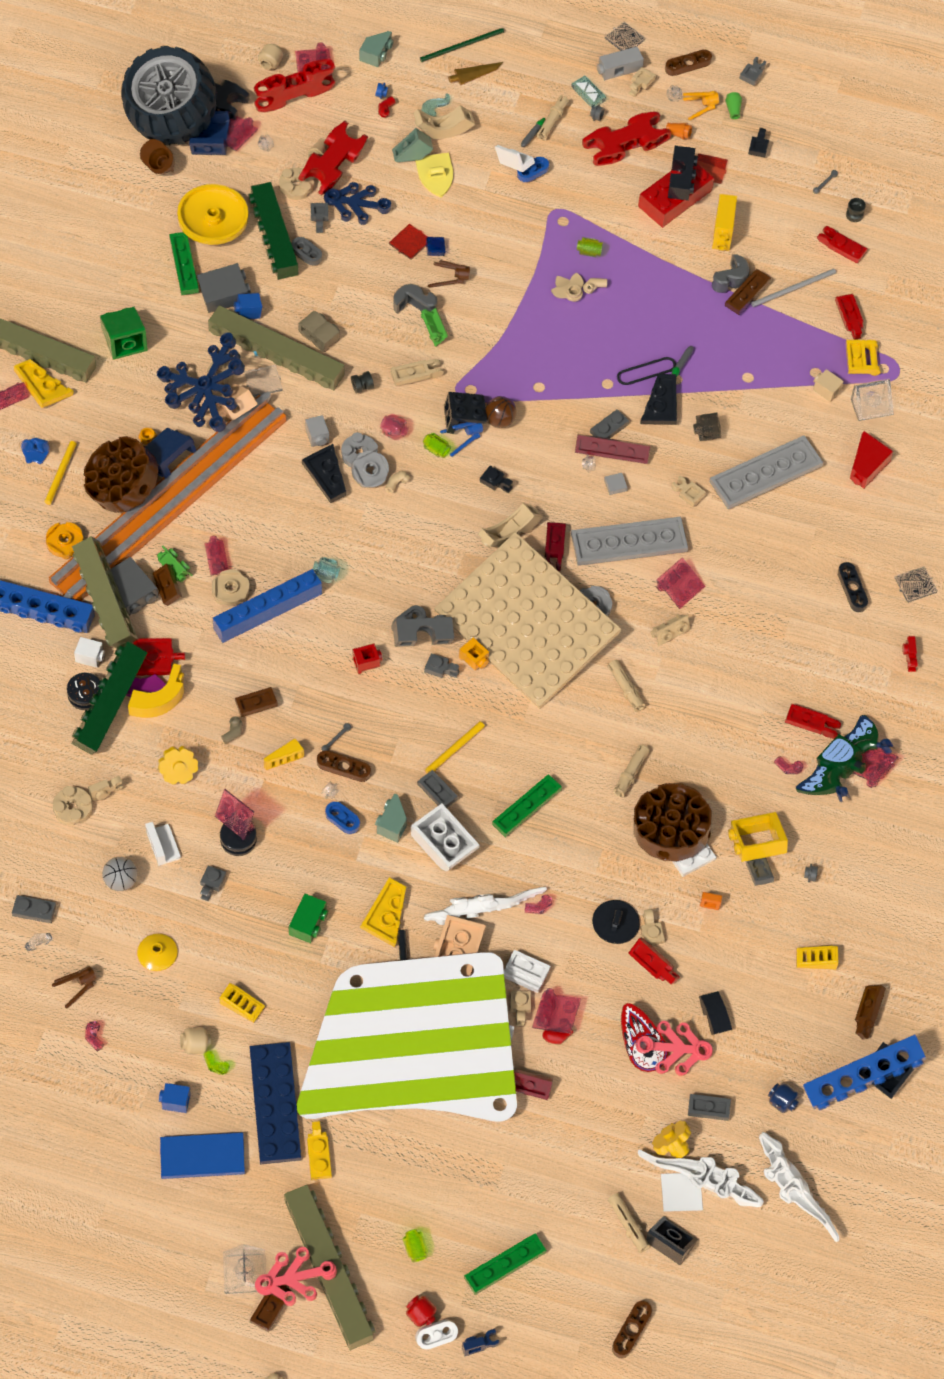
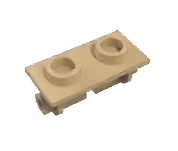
(675, 627)

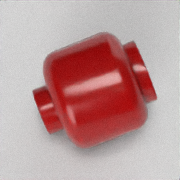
(421, 1311)

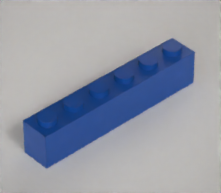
(267, 605)

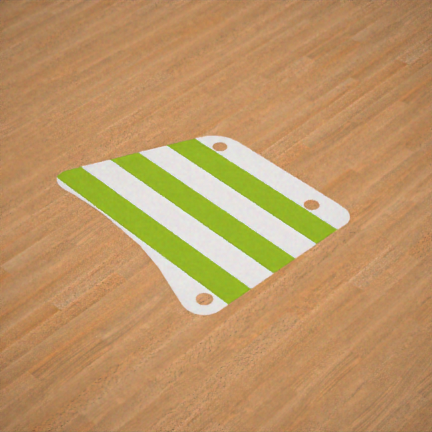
(414, 1041)

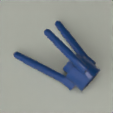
(471, 429)

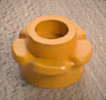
(147, 432)

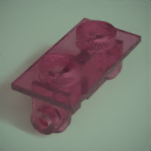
(13, 395)
(216, 556)

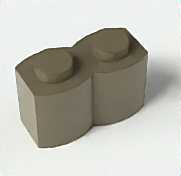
(319, 331)

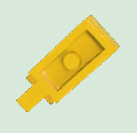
(318, 1153)

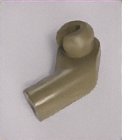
(235, 730)

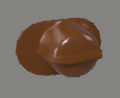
(157, 157)

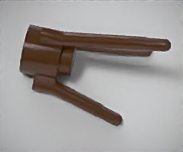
(461, 272)
(83, 976)

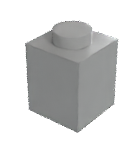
(317, 431)

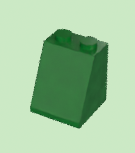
(124, 332)

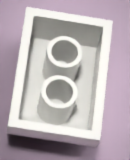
(443, 838)

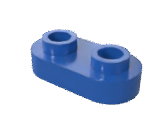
(533, 171)
(343, 818)

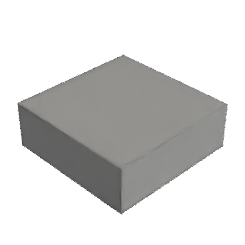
(615, 483)

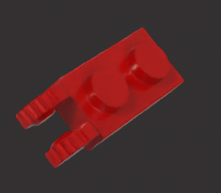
(842, 244)
(812, 721)

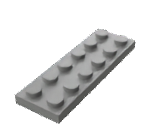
(766, 472)
(629, 541)

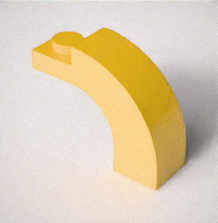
(159, 702)

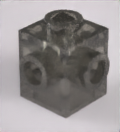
(707, 426)

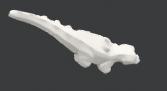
(480, 904)
(707, 1175)
(792, 1185)

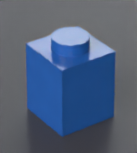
(248, 305)
(175, 1098)

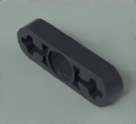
(853, 579)

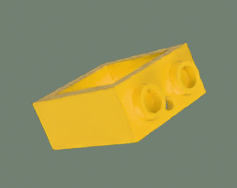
(724, 222)
(758, 824)

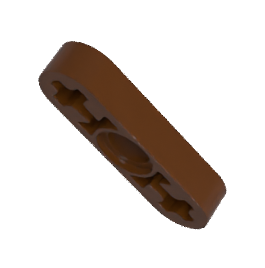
(681, 68)
(328, 766)
(644, 1319)

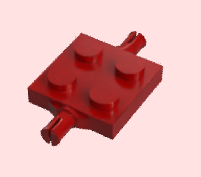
(159, 656)

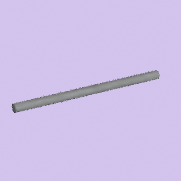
(793, 287)

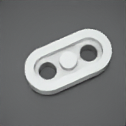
(436, 1336)

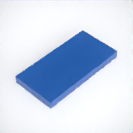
(202, 1155)

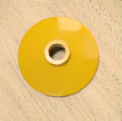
(157, 960)

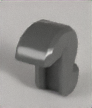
(732, 277)
(415, 296)

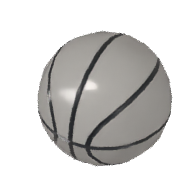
(119, 873)

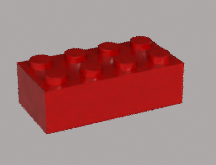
(663, 210)

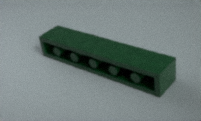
(274, 230)
(108, 698)

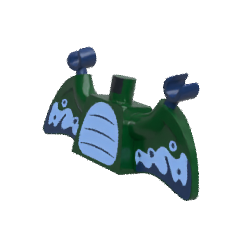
(842, 759)

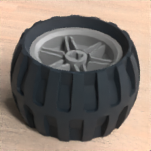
(169, 95)

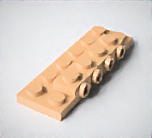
(459, 938)

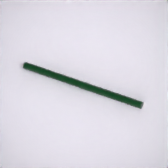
(462, 44)

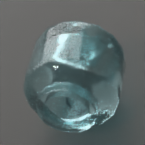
(326, 569)

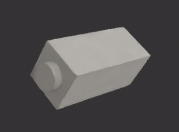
(620, 63)

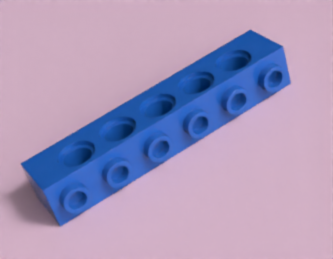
(47, 602)
(909, 1045)

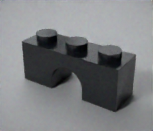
(680, 184)

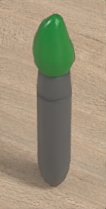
(532, 133)
(676, 370)

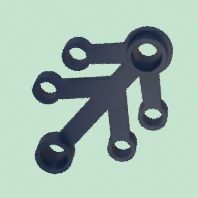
(336, 198)

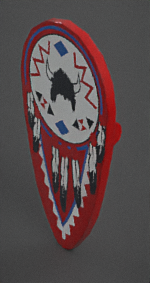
(634, 1026)

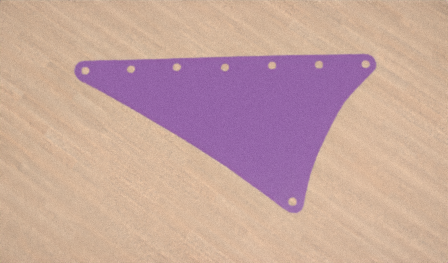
(639, 318)

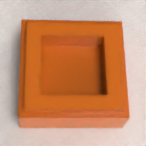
(710, 901)

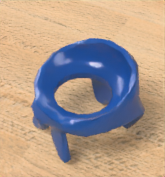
(35, 450)

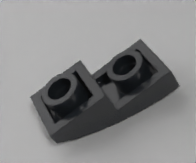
(716, 1012)

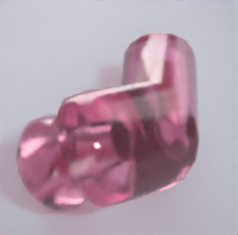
(794, 769)
(541, 907)
(91, 1035)

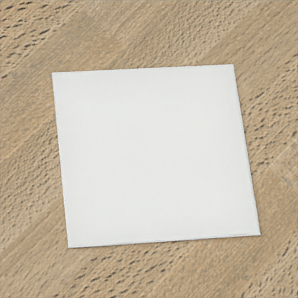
(680, 1193)

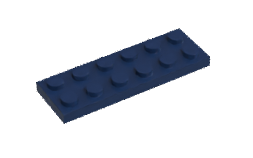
(275, 1103)

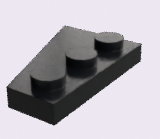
(662, 404)
(326, 472)

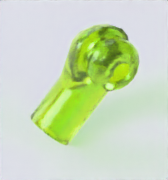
(215, 1066)

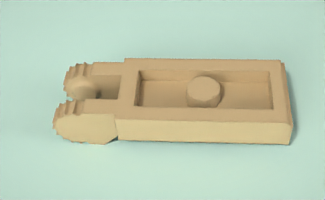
(416, 371)

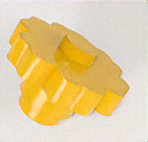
(177, 765)
(673, 1139)

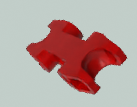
(283, 88)
(615, 143)
(326, 166)

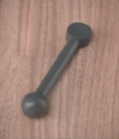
(834, 173)
(346, 728)

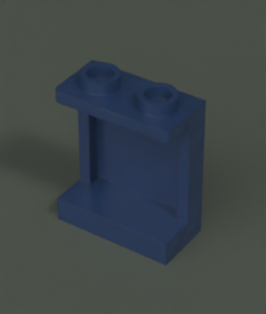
(213, 139)
(168, 447)

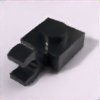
(759, 144)
(494, 478)

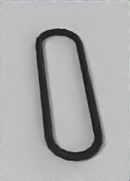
(647, 377)

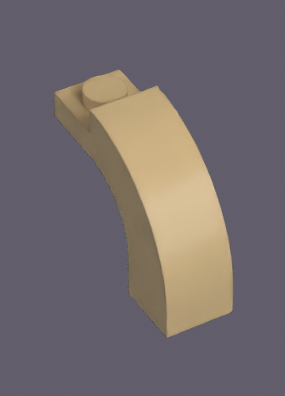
(444, 126)

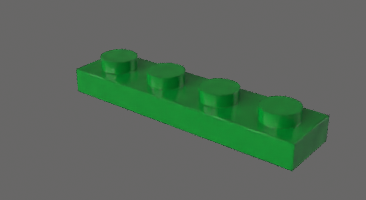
(183, 263)
(526, 805)
(505, 1264)

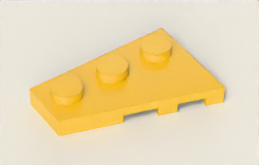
(41, 385)
(385, 913)

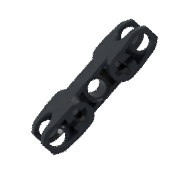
(230, 93)

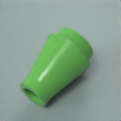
(733, 104)

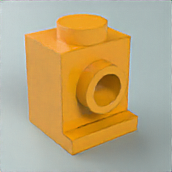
(474, 649)

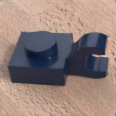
(474, 1345)

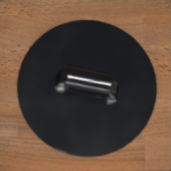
(615, 921)

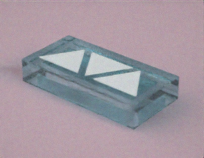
(588, 91)

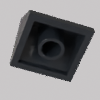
(892, 1084)
(671, 1240)

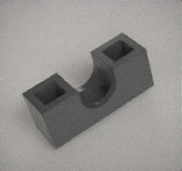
(438, 628)

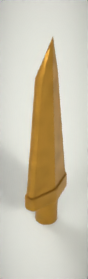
(470, 73)

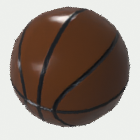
(500, 412)

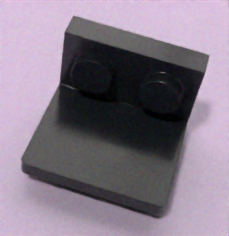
(464, 408)

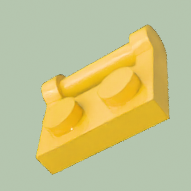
(857, 358)

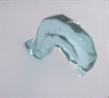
(429, 106)

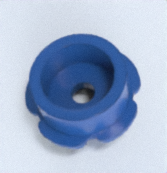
(381, 90)

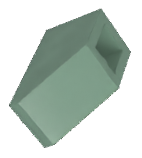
(375, 48)
(393, 821)

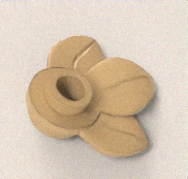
(568, 288)

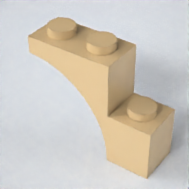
(522, 520)

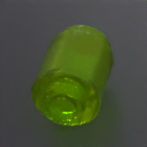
(589, 247)
(436, 445)
(415, 1245)

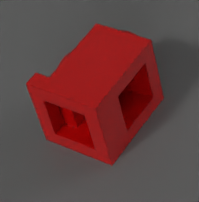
(366, 657)

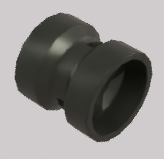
(855, 210)
(362, 382)

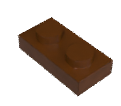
(167, 584)
(256, 702)

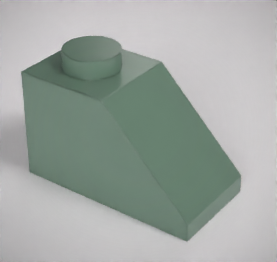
(413, 147)

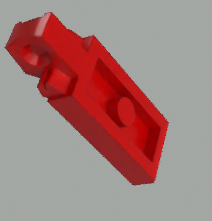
(850, 314)
(653, 961)

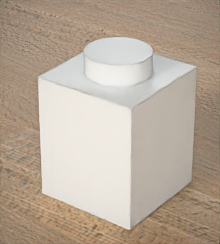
(89, 652)

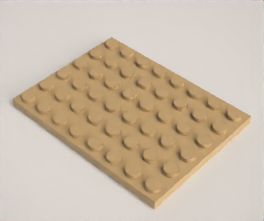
(528, 620)

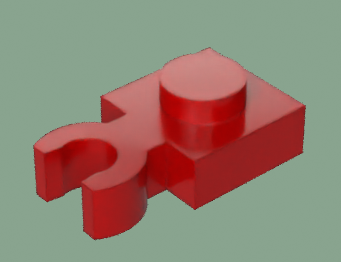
(910, 650)

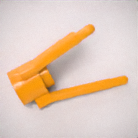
(708, 98)

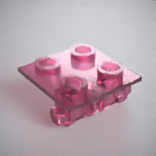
(306, 56)
(240, 132)
(680, 583)
(876, 766)
(235, 814)
(556, 1012)

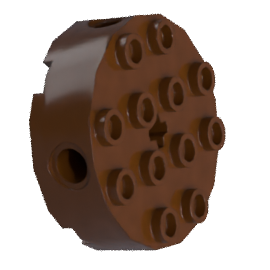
(120, 474)
(672, 822)

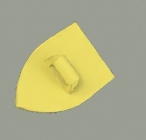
(436, 173)

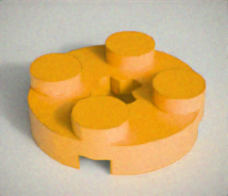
(59, 531)

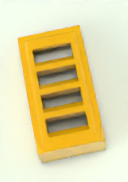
(287, 753)
(817, 964)
(230, 1004)

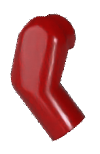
(383, 107)
(555, 1037)

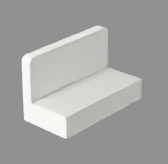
(513, 158)
(162, 843)

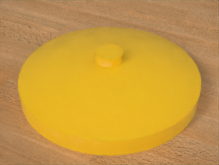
(212, 214)

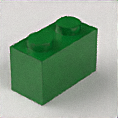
(308, 918)

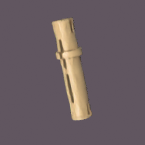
(555, 113)
(624, 682)
(628, 776)
(641, 1243)

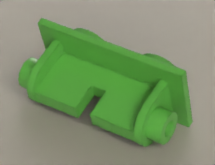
(434, 325)
(179, 568)

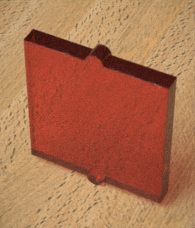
(713, 165)
(409, 241)

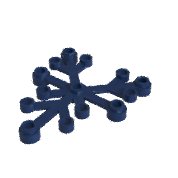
(205, 384)

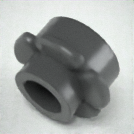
(597, 113)
(811, 873)

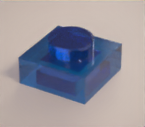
(435, 246)

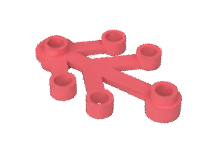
(678, 1048)
(292, 1277)

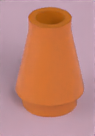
(680, 130)

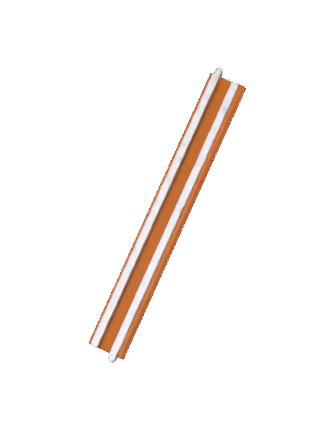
(177, 492)

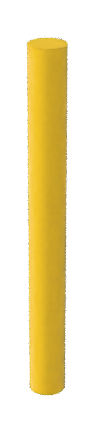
(60, 472)
(455, 747)

